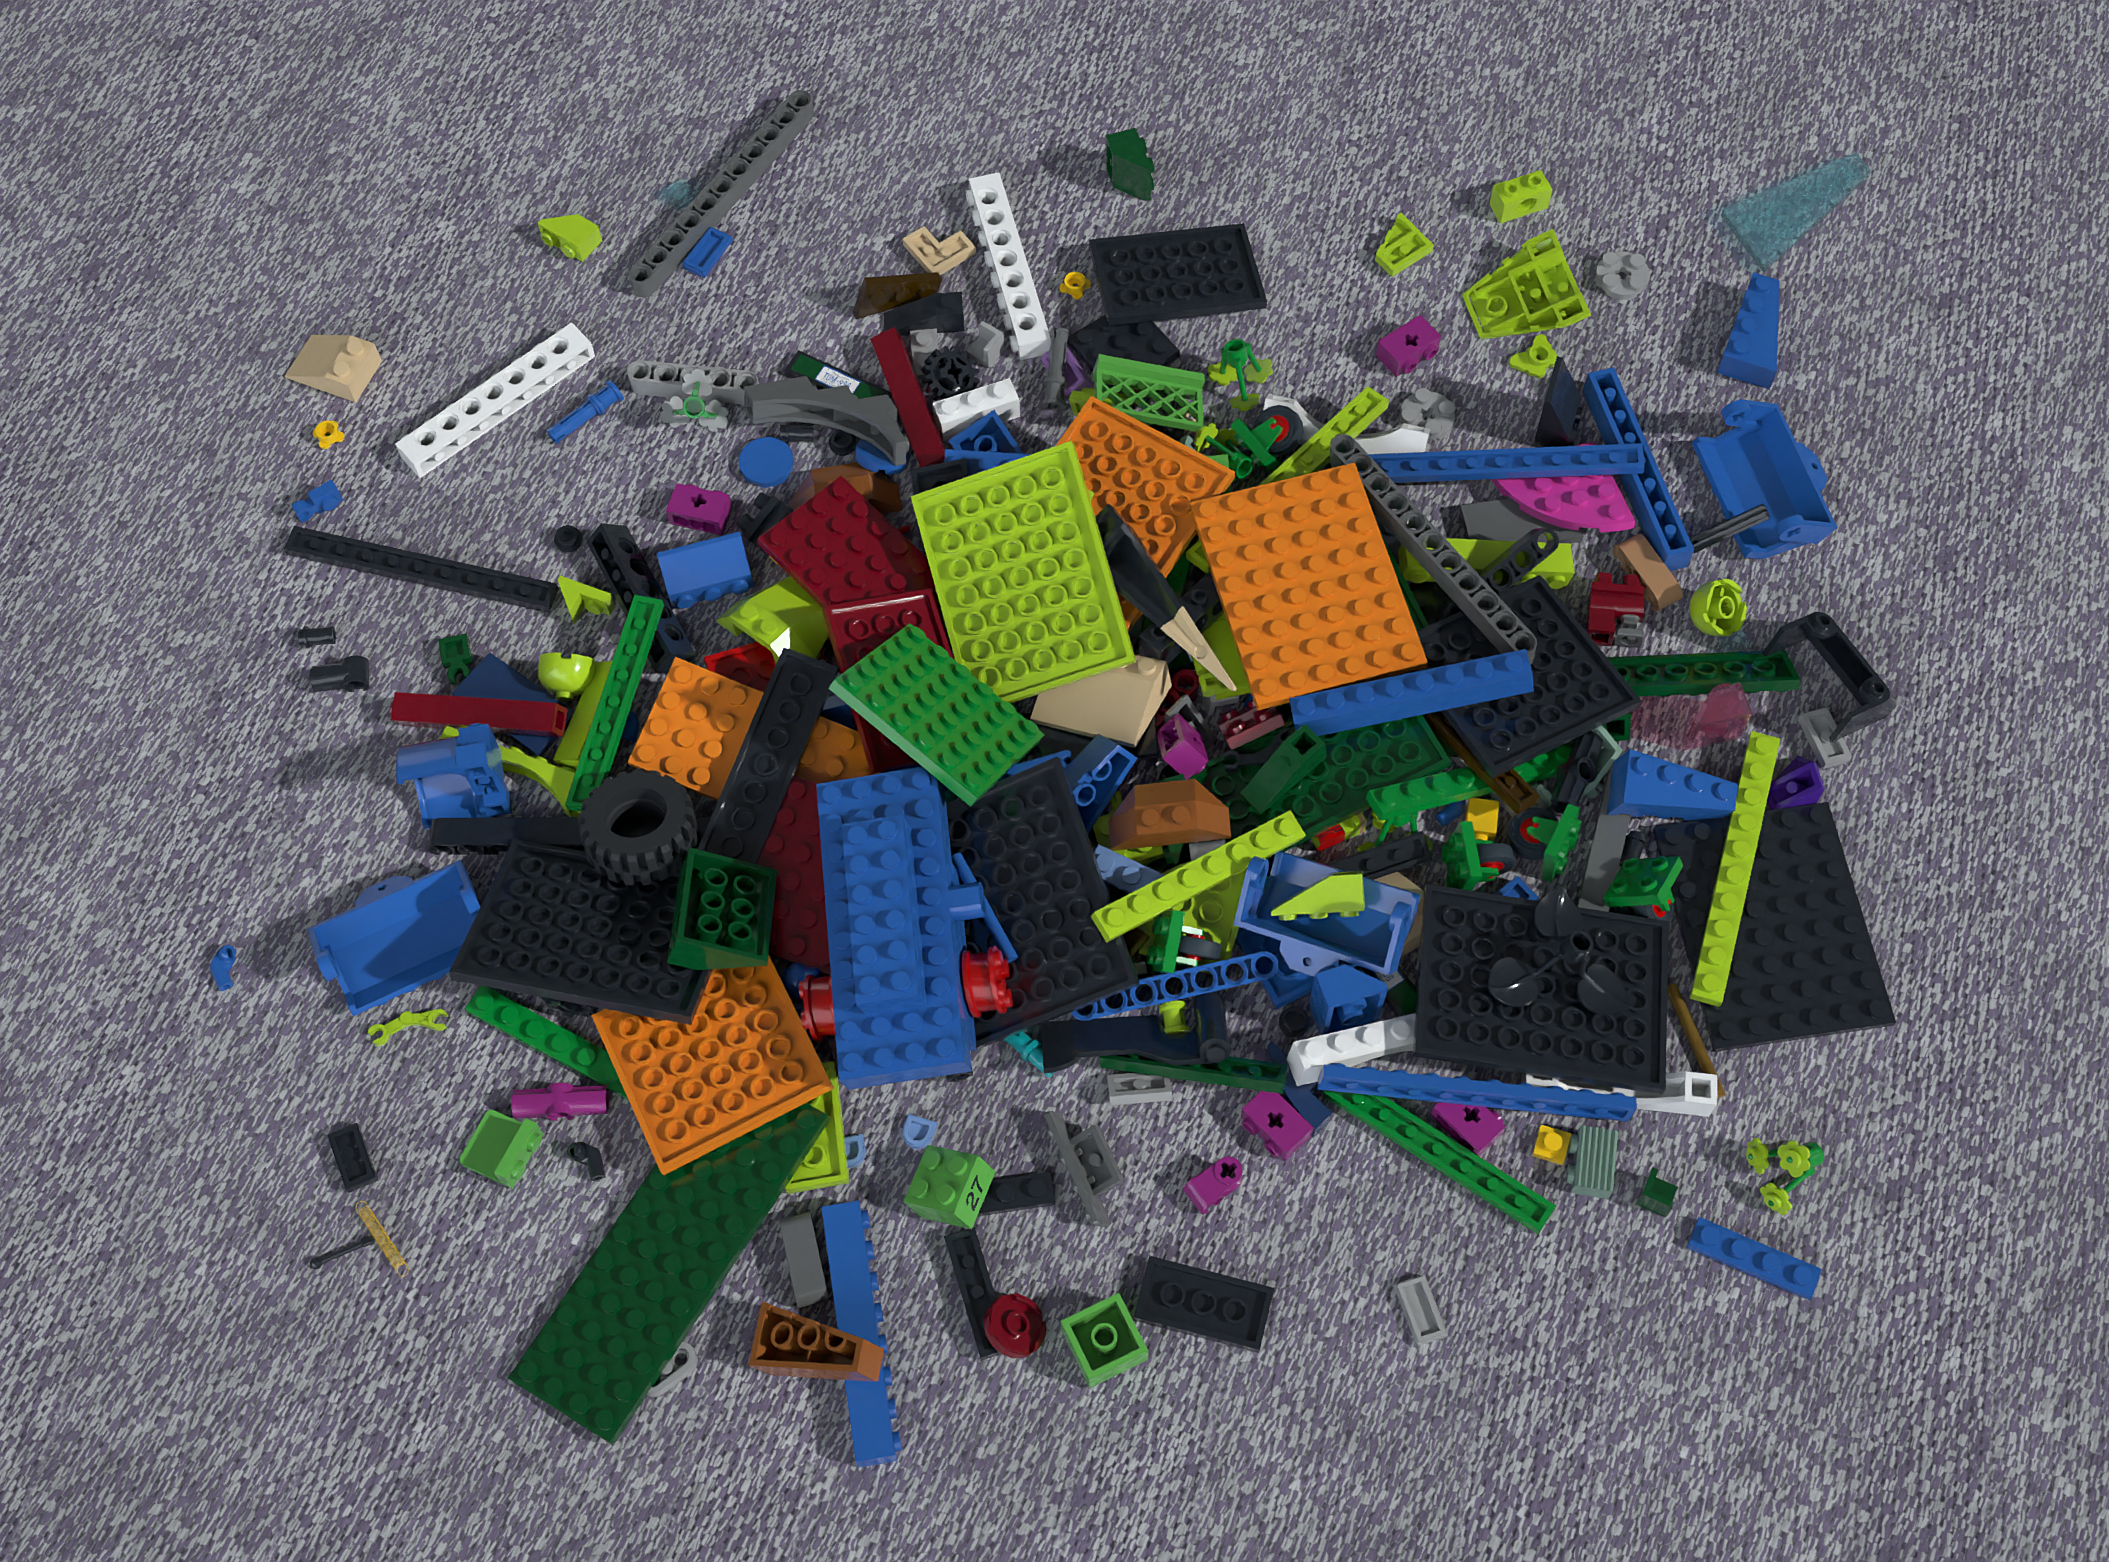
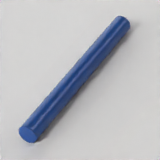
(990, 919)

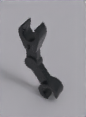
(1254, 759)

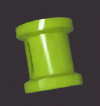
(1174, 1017)

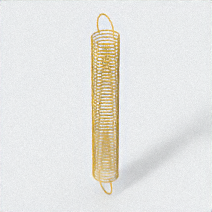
(376, 1239)

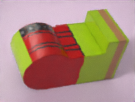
(1340, 832)

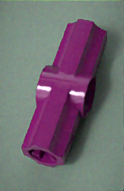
(560, 1101)

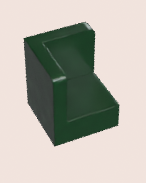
(1656, 1194)

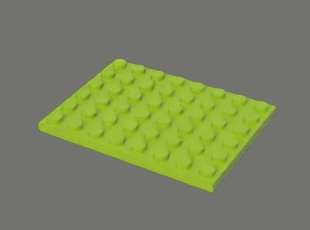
(1024, 575)

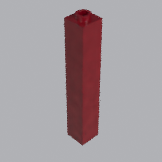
(909, 397)
(461, 711)

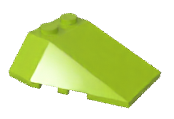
(1527, 292)
(779, 618)

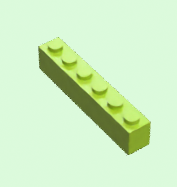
(1555, 569)

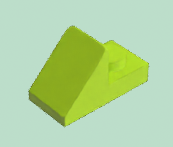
(581, 595)

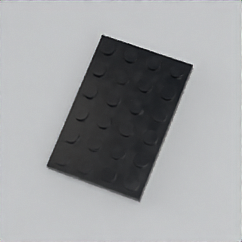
(1177, 274)

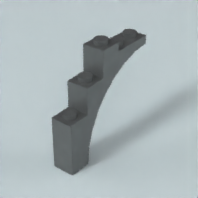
(833, 407)

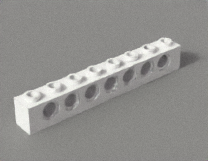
(1009, 266)
(480, 411)

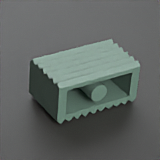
(1593, 1161)

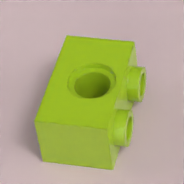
(1520, 196)

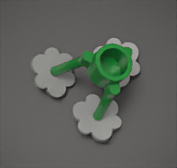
(710, 416)

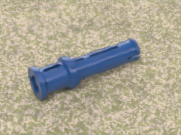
(594, 405)

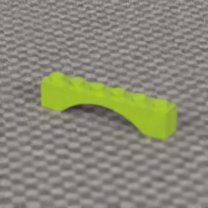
(553, 778)

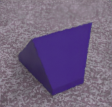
(1796, 785)

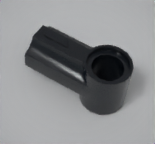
(348, 675)

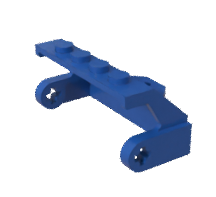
(1767, 467)
(396, 936)
(1308, 944)

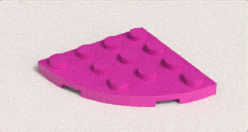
(1571, 500)

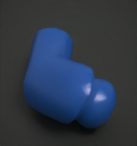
(1451, 812)
(222, 965)

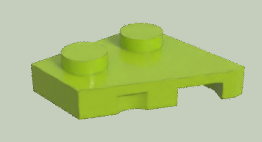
(1402, 246)

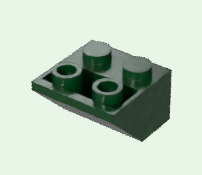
(1128, 164)

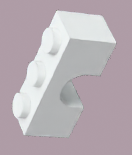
(961, 410)

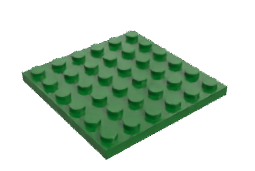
(938, 713)

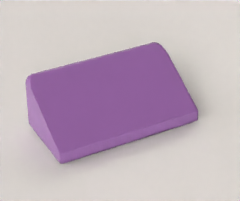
(1074, 373)

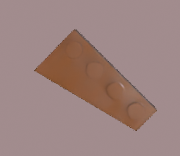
(805, 1348)

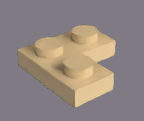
(935, 255)

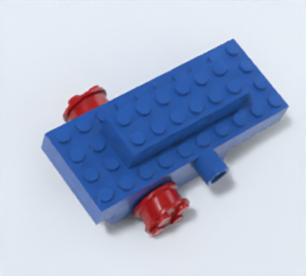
(896, 935)

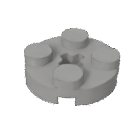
(1626, 262)
(1432, 402)

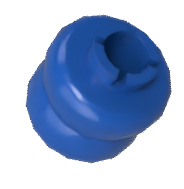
(796, 973)

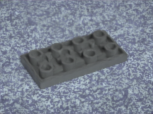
(1506, 522)

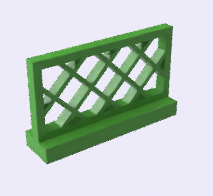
(1151, 380)

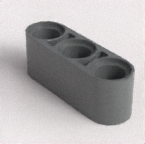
(804, 1259)

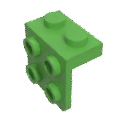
(501, 1147)

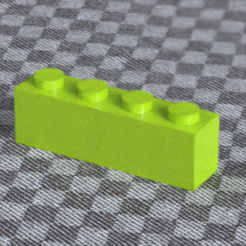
(579, 726)

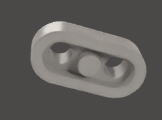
(675, 1373)

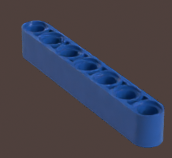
(1190, 988)

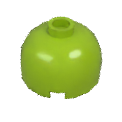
(1718, 608)
(565, 675)

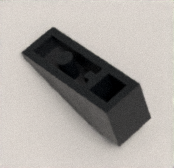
(931, 312)

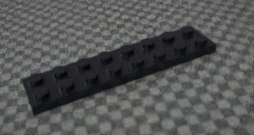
(769, 757)

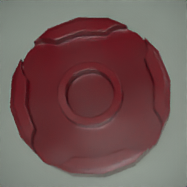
(1014, 1325)

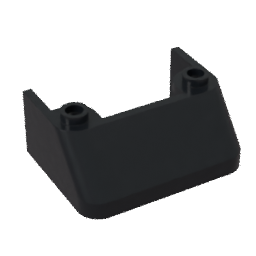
(1847, 664)

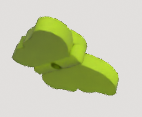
(1528, 360)

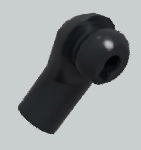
(589, 1156)

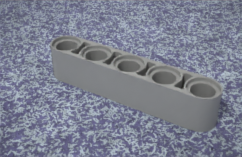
(652, 380)

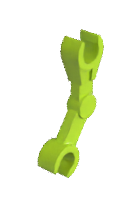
(405, 1020)

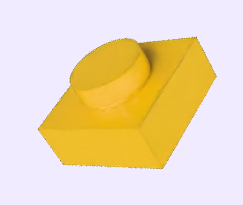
(1551, 1144)

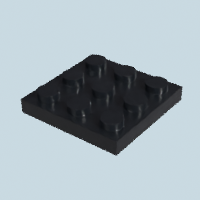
(1128, 341)

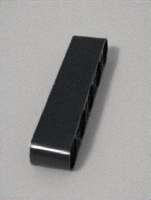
(1506, 564)

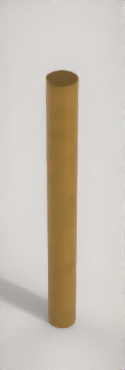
(1692, 1035)

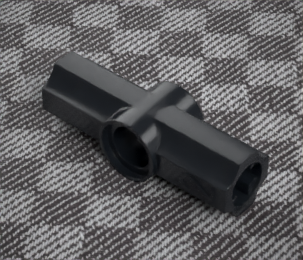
(1576, 772)

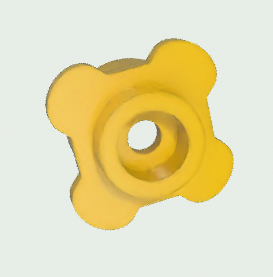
(1078, 279)
(323, 429)

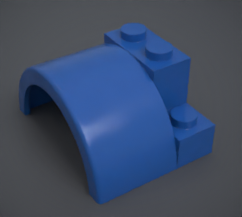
(456, 775)

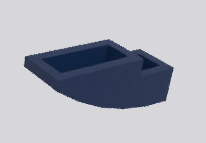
(1302, 1096)

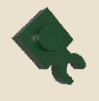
(455, 654)

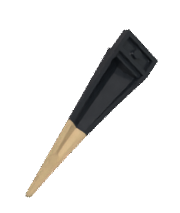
(1146, 588)

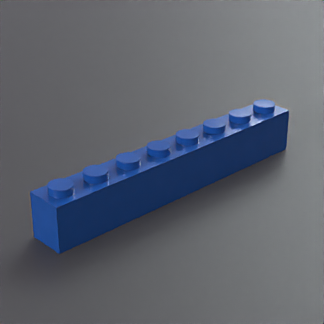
(1644, 490)
(1414, 693)
(859, 1315)

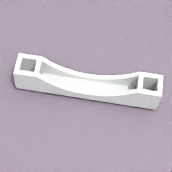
(1400, 439)
(1350, 1047)
(1684, 1093)

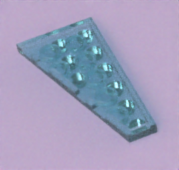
(1786, 213)

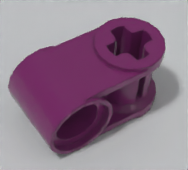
(1210, 1186)

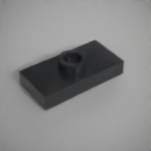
(352, 1157)

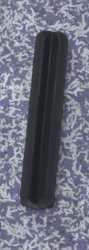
(1729, 527)

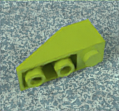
(1333, 893)

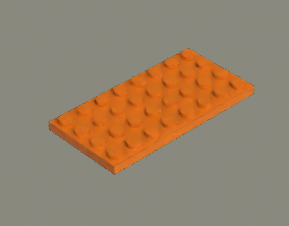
(702, 725)

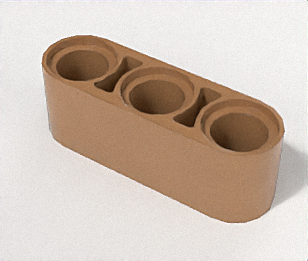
(1642, 560)

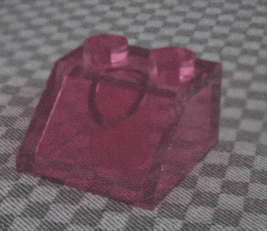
(1720, 717)

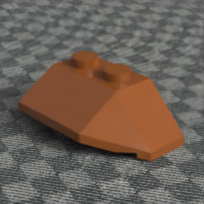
(873, 486)
(1168, 815)

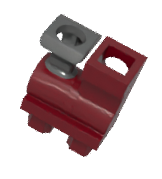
(1616, 601)

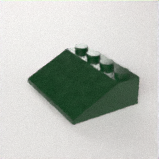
(721, 913)

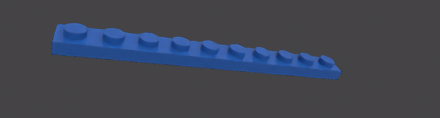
(1512, 463)
(1476, 1093)

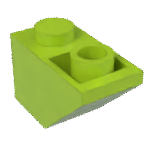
(571, 234)

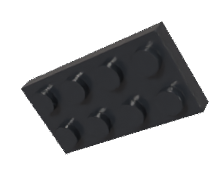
(1204, 1304)

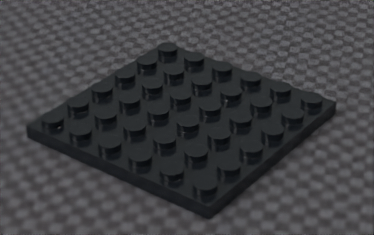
(1571, 681)

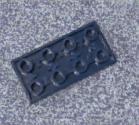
(500, 681)

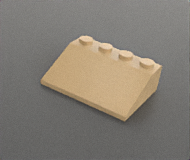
(1108, 704)

